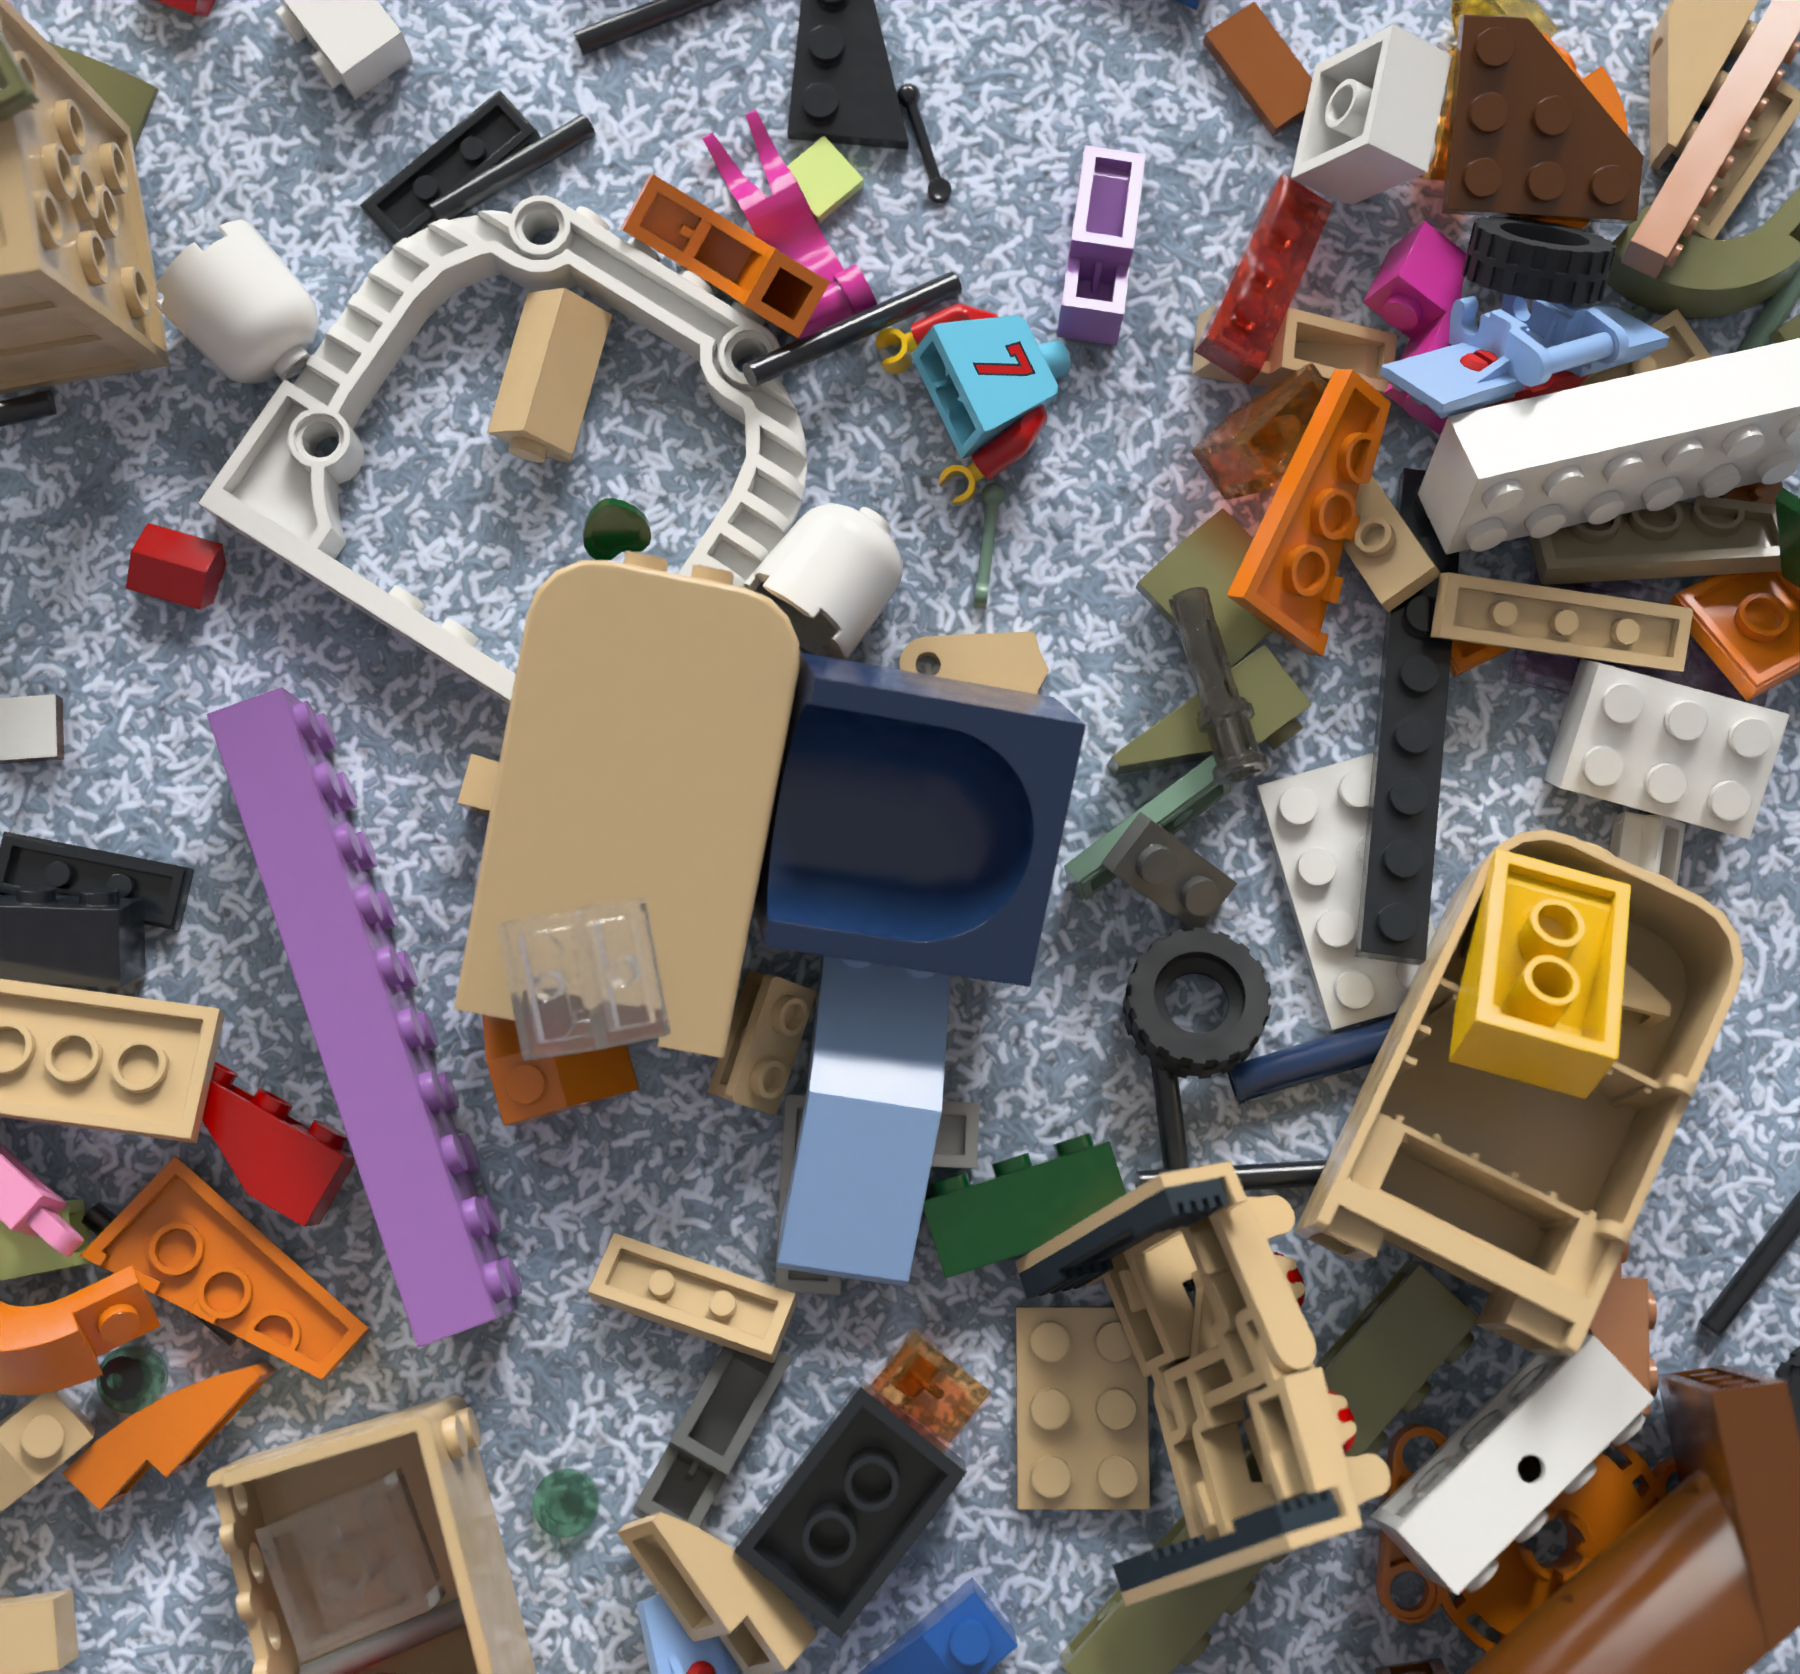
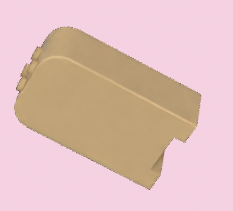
(637, 771)
(1508, 1176)

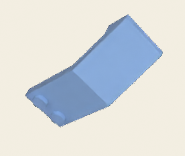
(867, 1122)

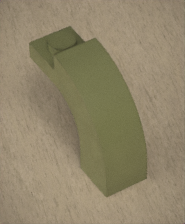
(1715, 275)

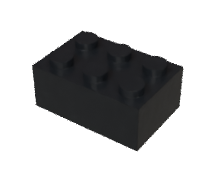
(851, 1508)

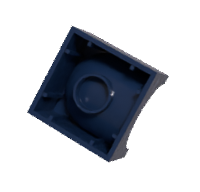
(916, 821)

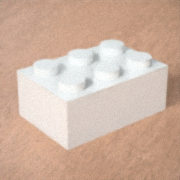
(1665, 748)

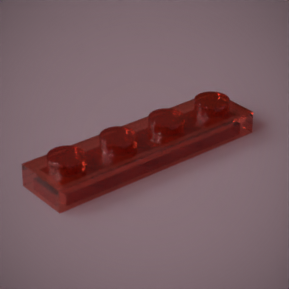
(1264, 279)

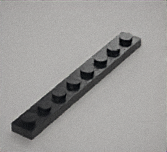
(1406, 761)

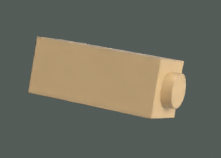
(549, 375)

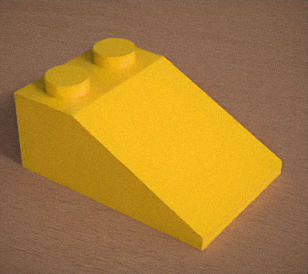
(1543, 976)

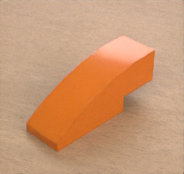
(163, 1434)

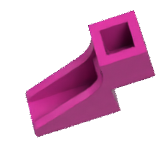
(1416, 296)

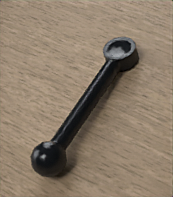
(939, 189)

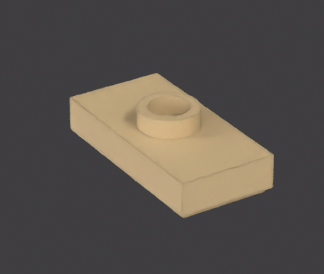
(1387, 549)

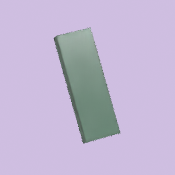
(1169, 809)

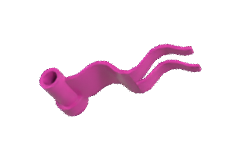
(790, 227)

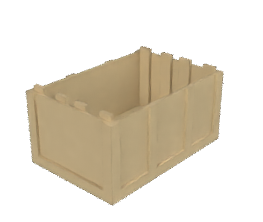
(71, 232)

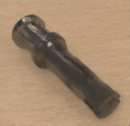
(1223, 713)

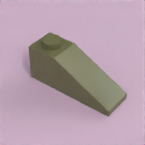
(1178, 740)

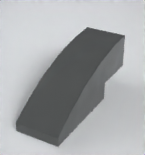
(711, 1436)

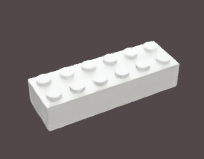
(1615, 448)

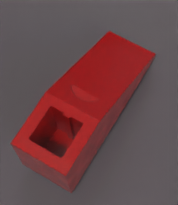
(274, 1155)

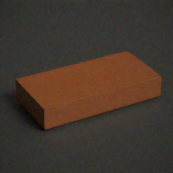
(1261, 67)

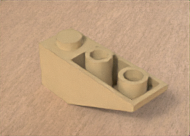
(1687, 64)

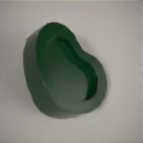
(615, 528)

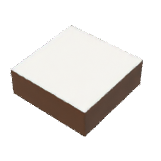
(31, 729)

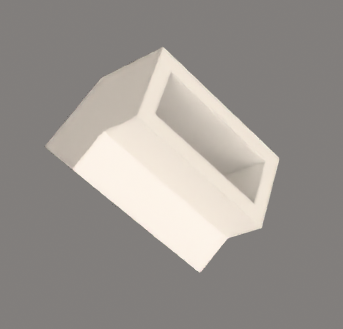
(1649, 842)

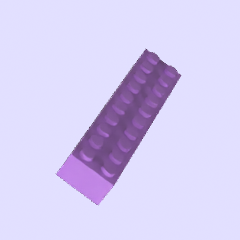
(365, 1016)

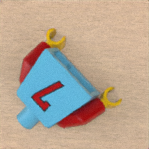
(985, 383)

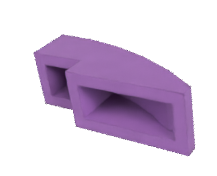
(1101, 245)

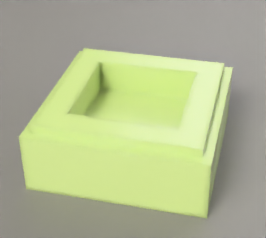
(825, 178)

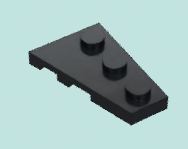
(844, 78)

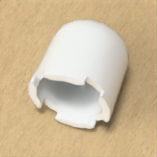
(240, 306)
(831, 577)

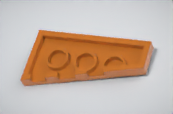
(1300, 541)
(226, 1271)

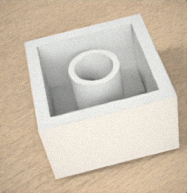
(1372, 116)

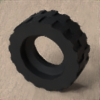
(1538, 260)
(1210, 956)

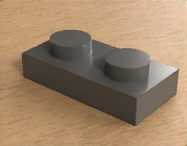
(1168, 872)

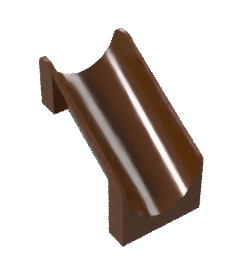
(1700, 1576)

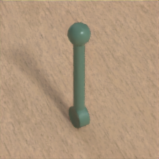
(992, 495)

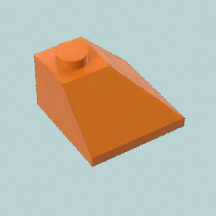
(550, 1084)

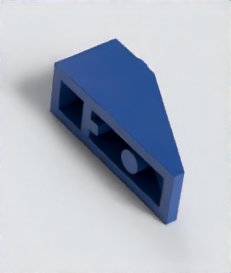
(955, 1638)

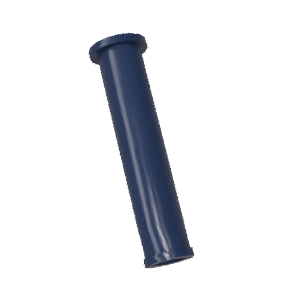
(1308, 1061)

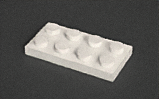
(1319, 846)

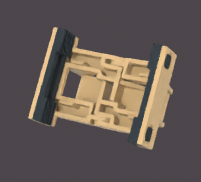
(1233, 1346)

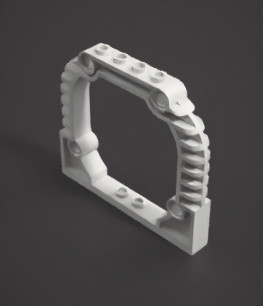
(289, 498)

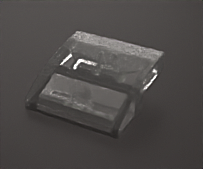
(583, 979)

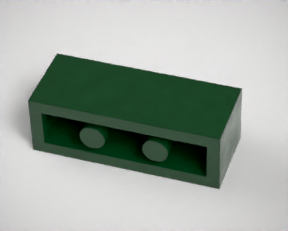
(1020, 1204)

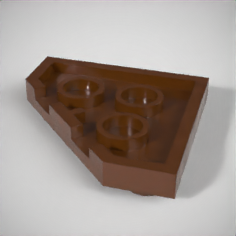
(1532, 133)

